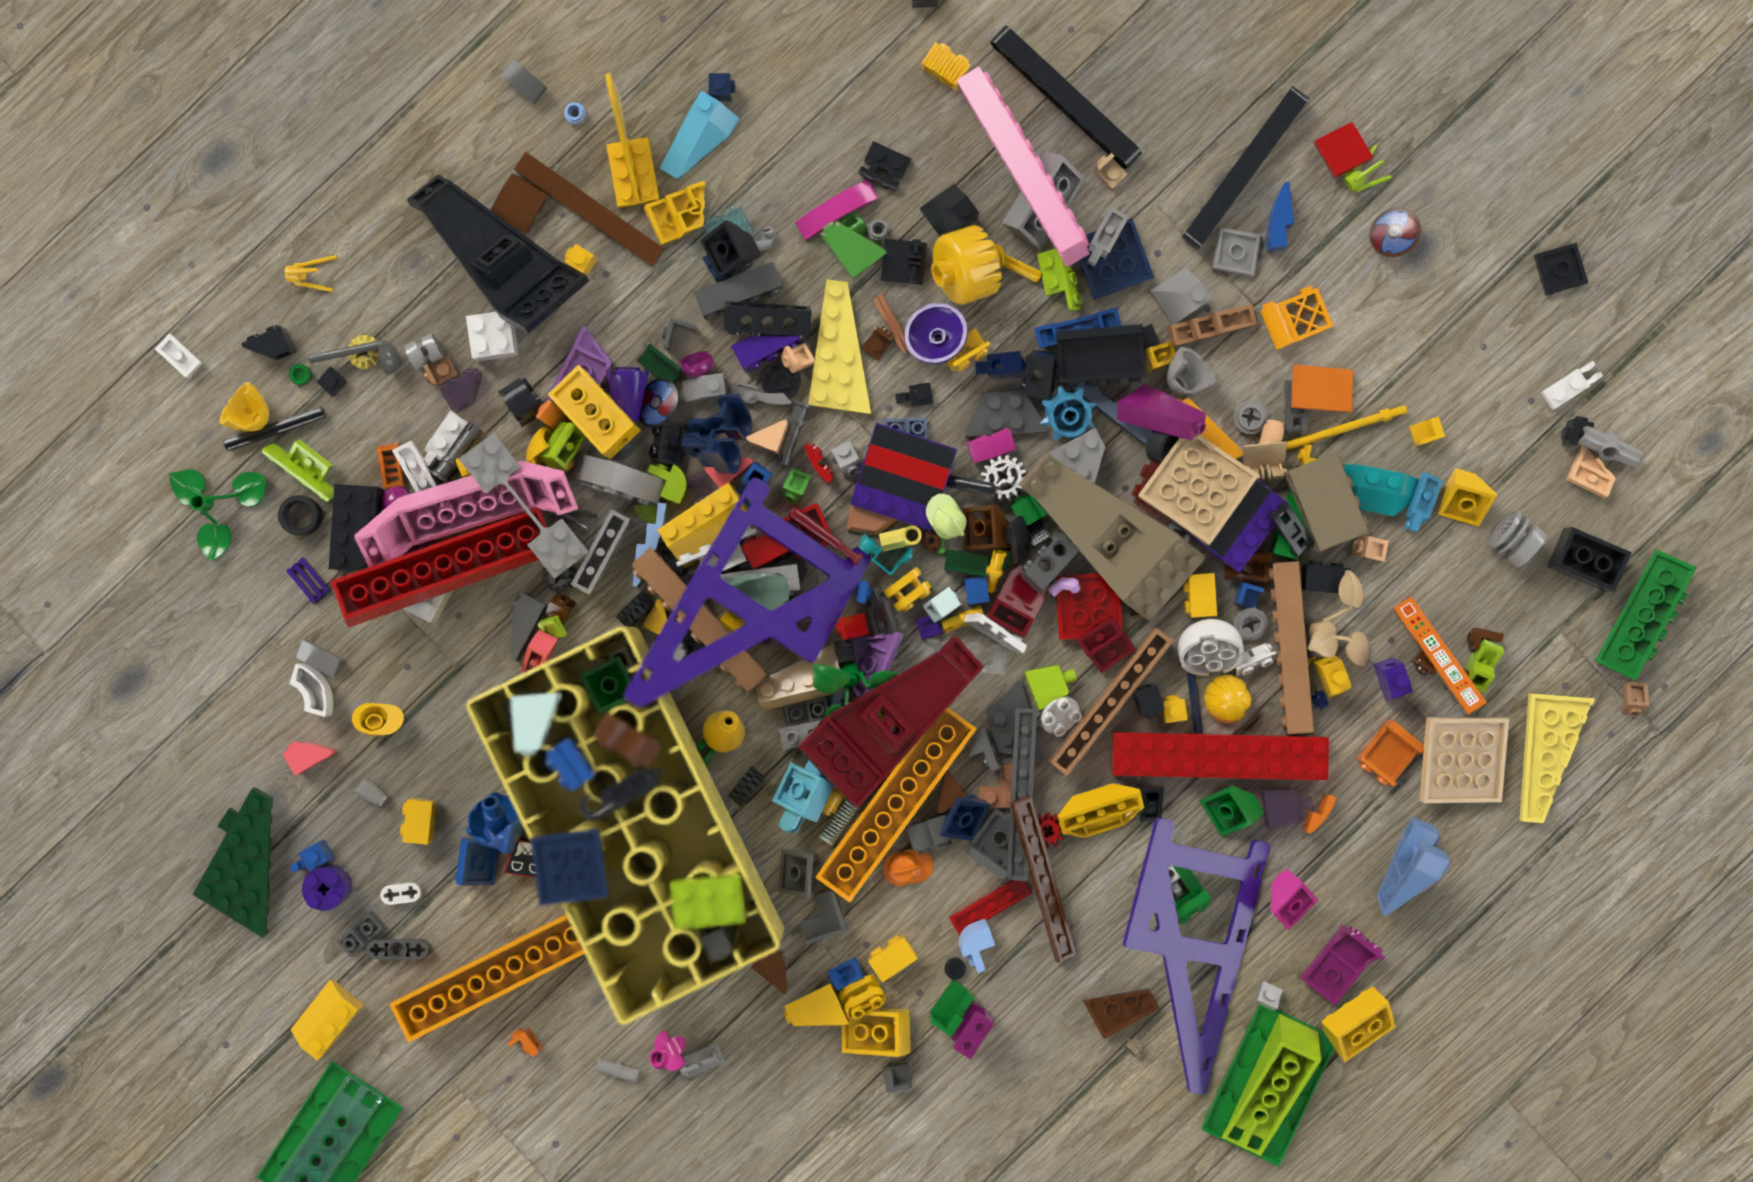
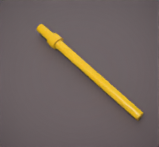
(1383, 415)

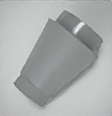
(371, 792)

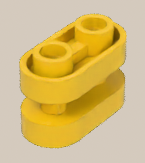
(905, 602)
(862, 997)

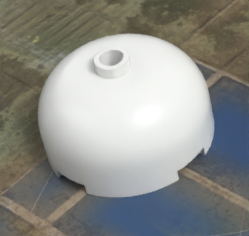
(1211, 642)

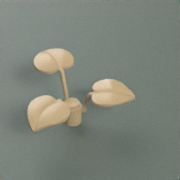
(1324, 633)

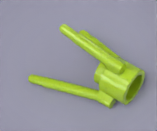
(1355, 179)

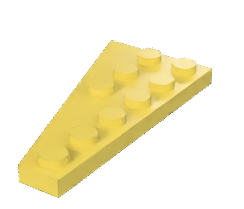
(838, 367)
(1549, 744)

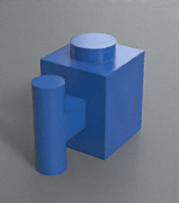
(313, 857)

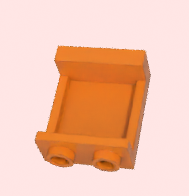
(1389, 752)

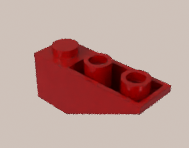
(852, 626)

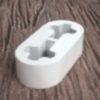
(401, 898)

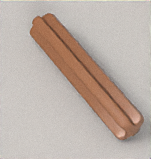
(891, 321)

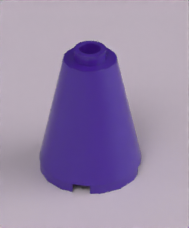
(628, 389)

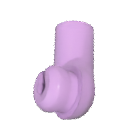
(1064, 583)

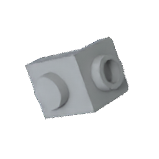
(847, 459)

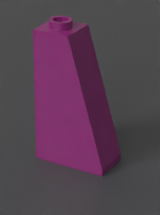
(1161, 413)

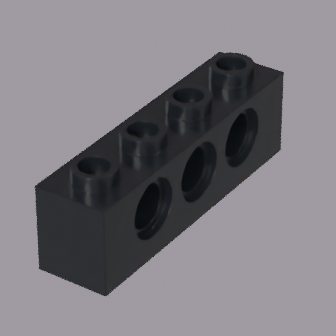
(736, 310)

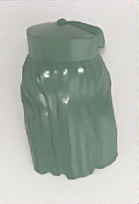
(765, 589)

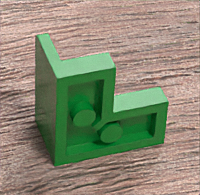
(950, 1006)

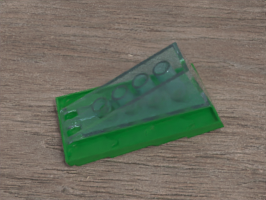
(332, 1132)

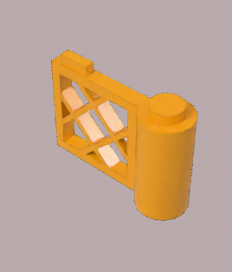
(1280, 323)

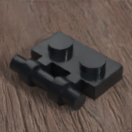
(887, 160)

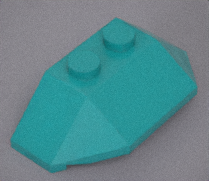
(1381, 489)

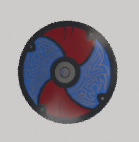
(658, 403)

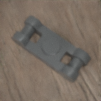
(1291, 413)

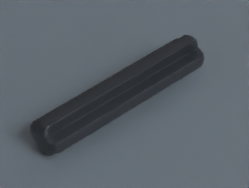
(970, 485)

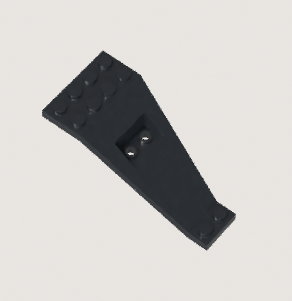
(506, 266)

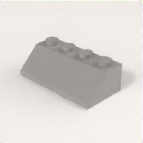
(1021, 218)

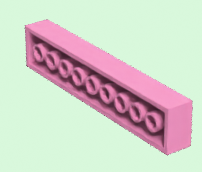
(1024, 166)

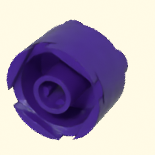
(332, 877)

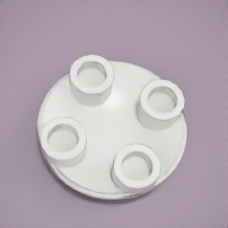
(1060, 716)

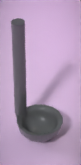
(387, 353)

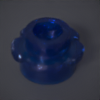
(1320, 699)

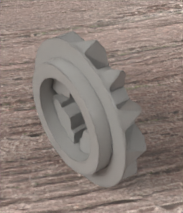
(1258, 412)
(1259, 627)

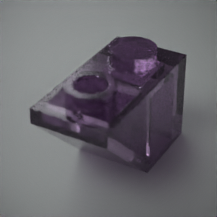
(463, 390)

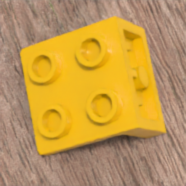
(974, 349)

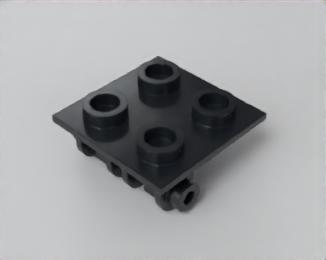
(904, 261)

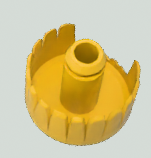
(966, 264)

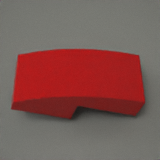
(815, 457)

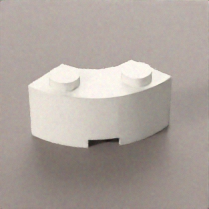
(314, 688)

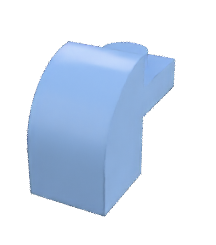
(974, 939)

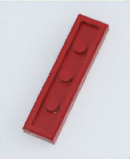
(990, 904)

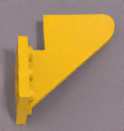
(630, 161)

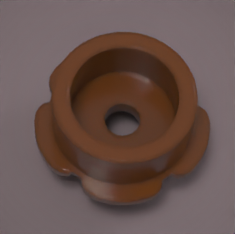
(931, 546)

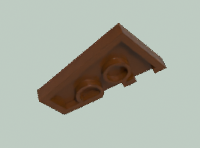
(1120, 1010)

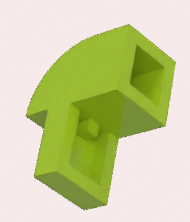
(676, 482)
(1482, 664)

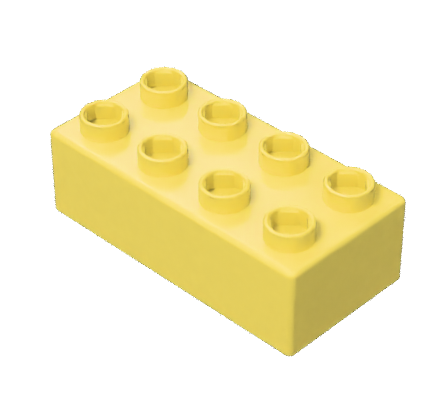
(646, 844)

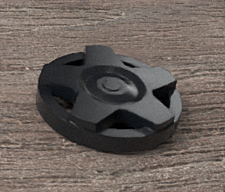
(780, 380)

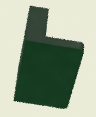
(659, 364)
(966, 563)

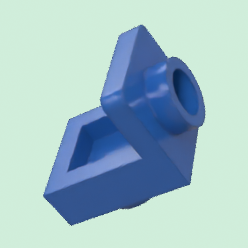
(845, 973)

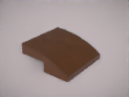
(519, 203)

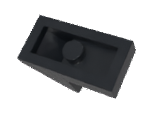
(1153, 803)

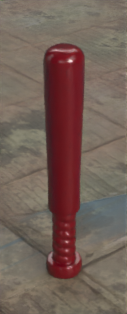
(819, 531)

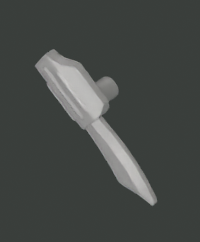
(751, 394)

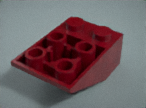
(1017, 603)

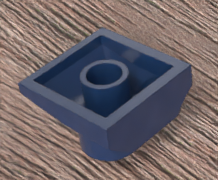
(964, 817)

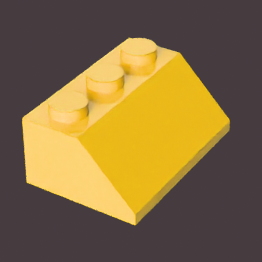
(326, 1019)
(1359, 1023)

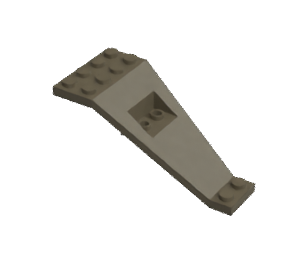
(1142, 562)

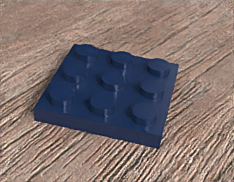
(1121, 268)
(569, 867)

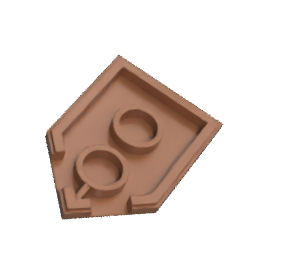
(867, 521)

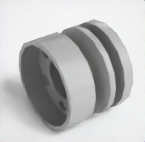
(1517, 538)

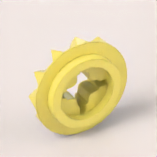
(363, 361)

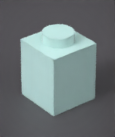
(942, 604)

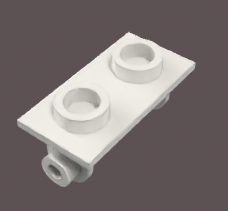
(1262, 657)

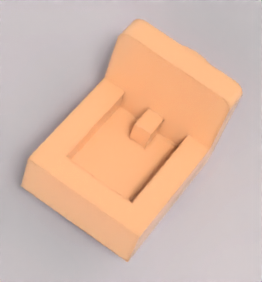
(797, 358)

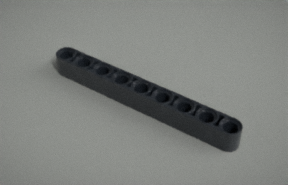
(1065, 97)
(1245, 167)

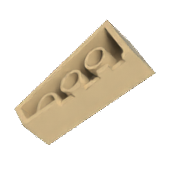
(795, 682)

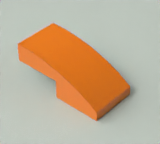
(1315, 819)

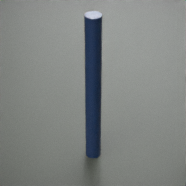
(1194, 700)

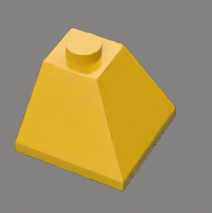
(1466, 498)

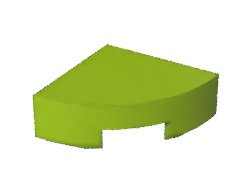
(647, 513)
(553, 626)

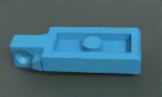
(1423, 501)

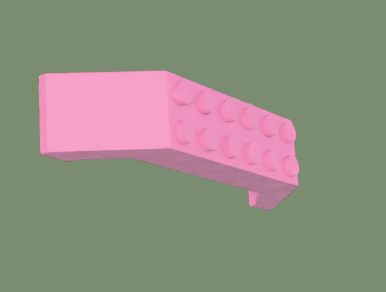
(460, 507)

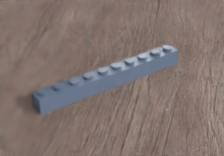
(1109, 409)

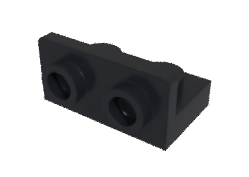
(668, 443)

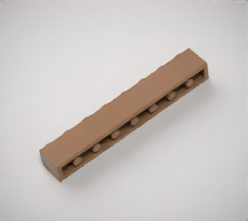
(705, 626)
(1292, 647)
(1110, 701)

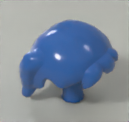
(495, 823)

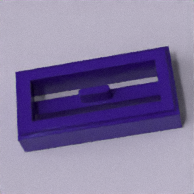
(296, 566)

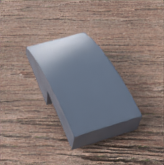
(915, 426)

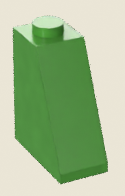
(851, 248)

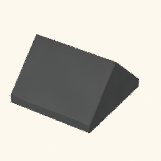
(796, 872)

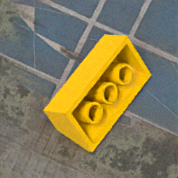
(700, 523)

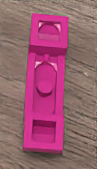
(836, 208)

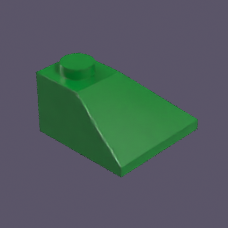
(1232, 809)

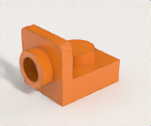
(528, 1041)

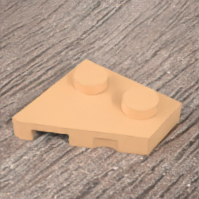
(1590, 473)

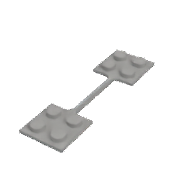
(492, 465)

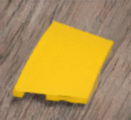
(677, 213)

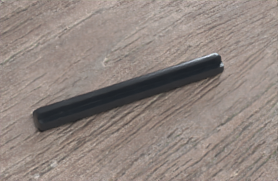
(275, 428)

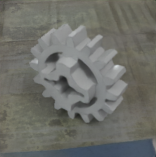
(1008, 486)

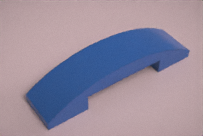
(1047, 337)

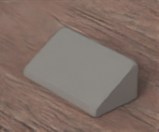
(319, 658)

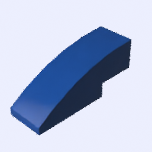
(1279, 219)

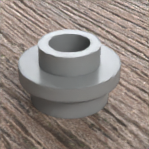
(878, 223)

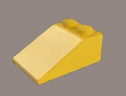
(878, 1033)

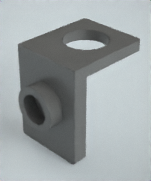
(668, 332)

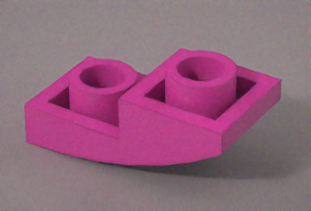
(991, 446)

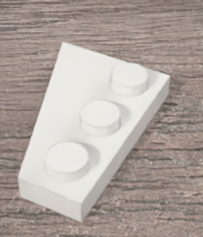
(995, 632)

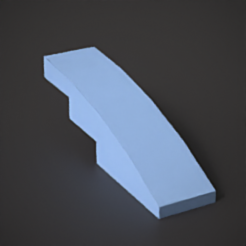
(653, 537)

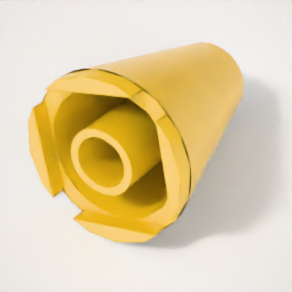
(723, 731)

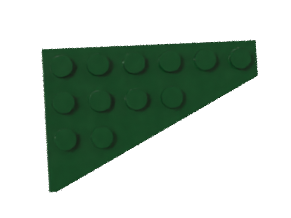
(240, 868)

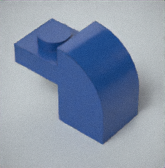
(755, 471)

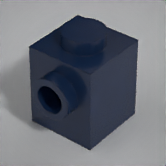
(721, 86)

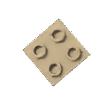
(1266, 459)

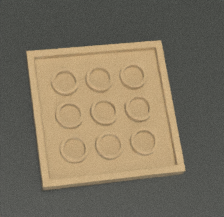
(1198, 487)
(1464, 759)

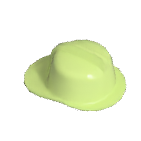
(945, 516)

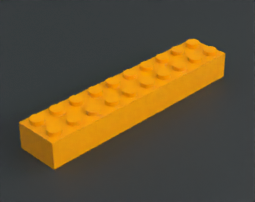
(894, 805)
(487, 977)

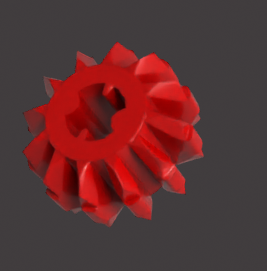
(1054, 827)

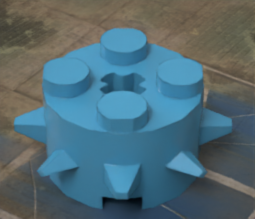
(1058, 406)

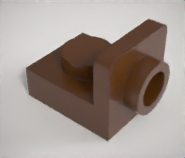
(878, 342)
(1478, 634)
(1422, 664)

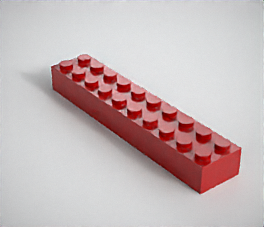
(437, 569)
(1219, 755)

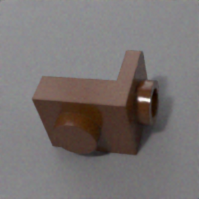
(561, 606)

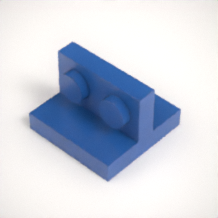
(476, 864)

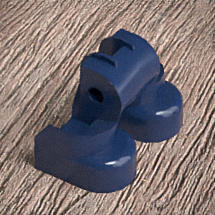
(722, 453)

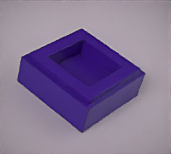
(927, 627)

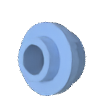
(574, 107)

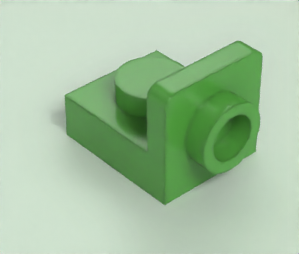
(795, 486)

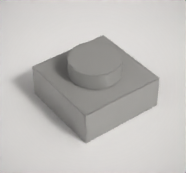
(1268, 996)

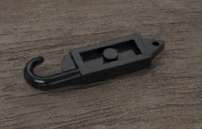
(622, 793)

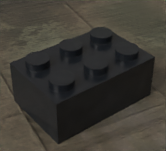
(1589, 559)

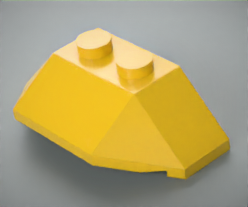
(1100, 810)

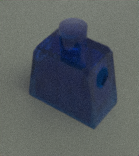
(1011, 366)

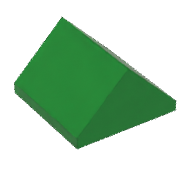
(607, 684)

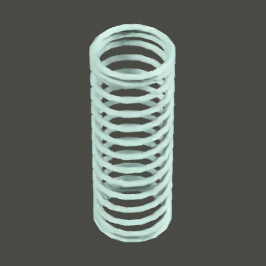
(827, 838)

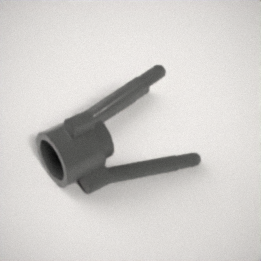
(568, 517)

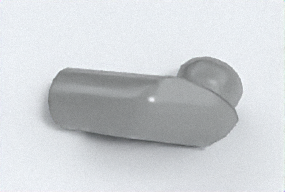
(767, 239)

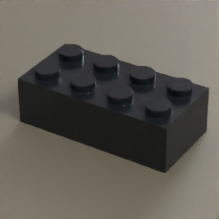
(352, 510)

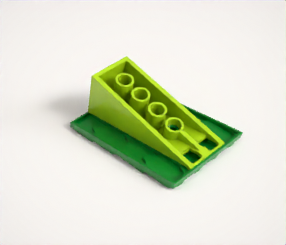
(1268, 1084)

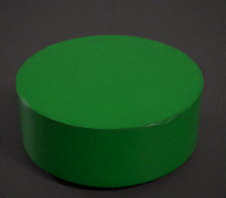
(300, 374)

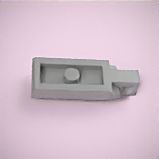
(1106, 235)

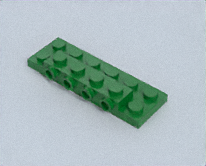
(1646, 615)

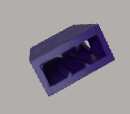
(1393, 679)

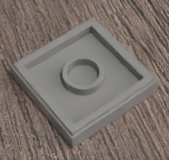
(1236, 252)

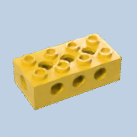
(580, 412)

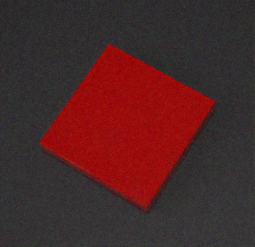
(1343, 150)

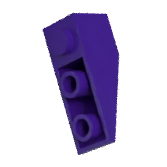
(760, 348)

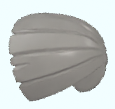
(1189, 373)

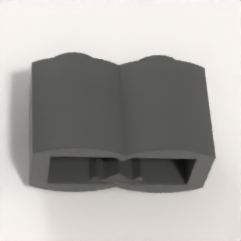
(927, 834)

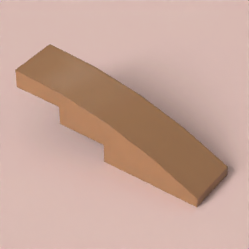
(1212, 325)

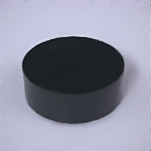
(955, 968)

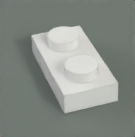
(179, 356)

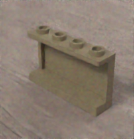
(1327, 501)

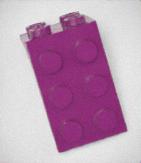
(1341, 963)

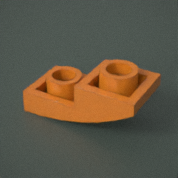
(552, 415)

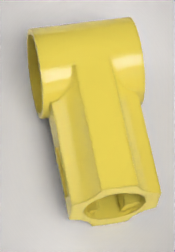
(897, 538)

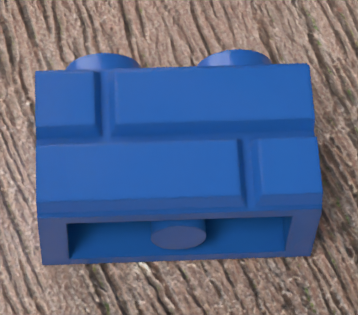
(569, 764)

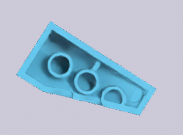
(702, 130)

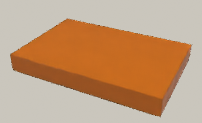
(1322, 388)

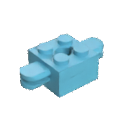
(793, 793)

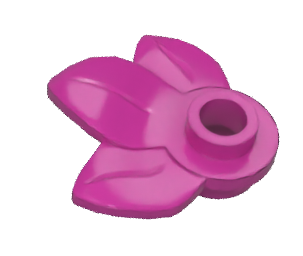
(670, 1050)

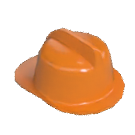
(908, 867)

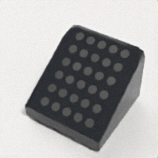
(1037, 533)

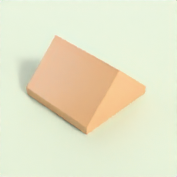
(770, 438)

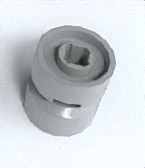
(417, 353)

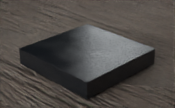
(1560, 269)

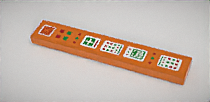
(1439, 655)

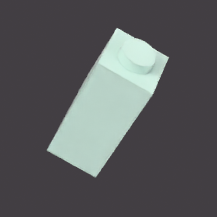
(532, 720)

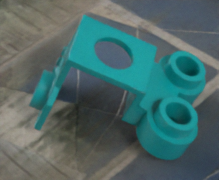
(869, 545)

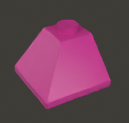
(1290, 898)

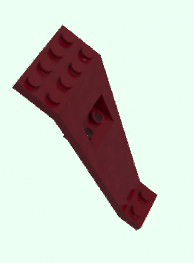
(859, 749)

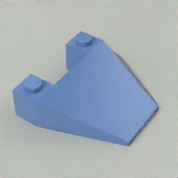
(1413, 866)

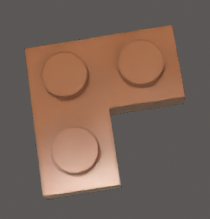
(998, 795)

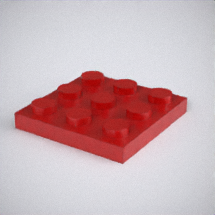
(1087, 608)

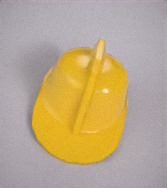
(377, 719)

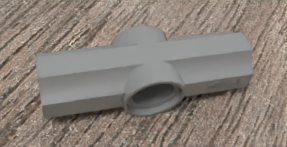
(1609, 446)

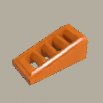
(381, 449)

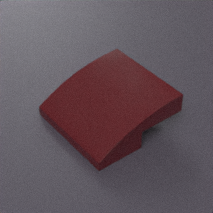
(1106, 644)

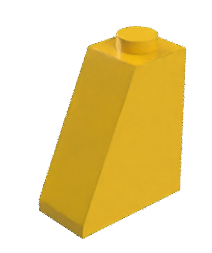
(817, 1009)

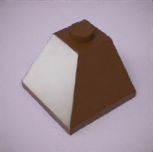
(985, 528)

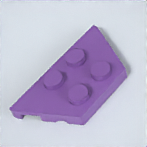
(589, 356)
(882, 652)

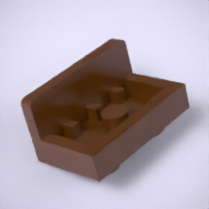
(1255, 571)

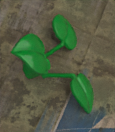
(189, 485)
(829, 679)

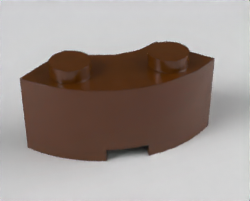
(618, 735)

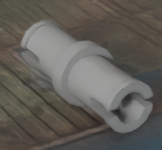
(617, 1070)

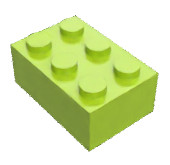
(707, 901)

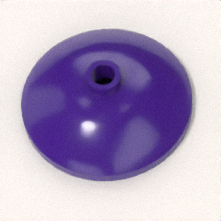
(934, 322)

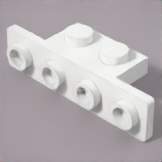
(737, 557)

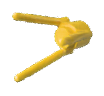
(297, 273)

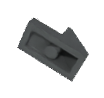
(985, 746)

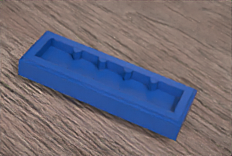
(863, 592)

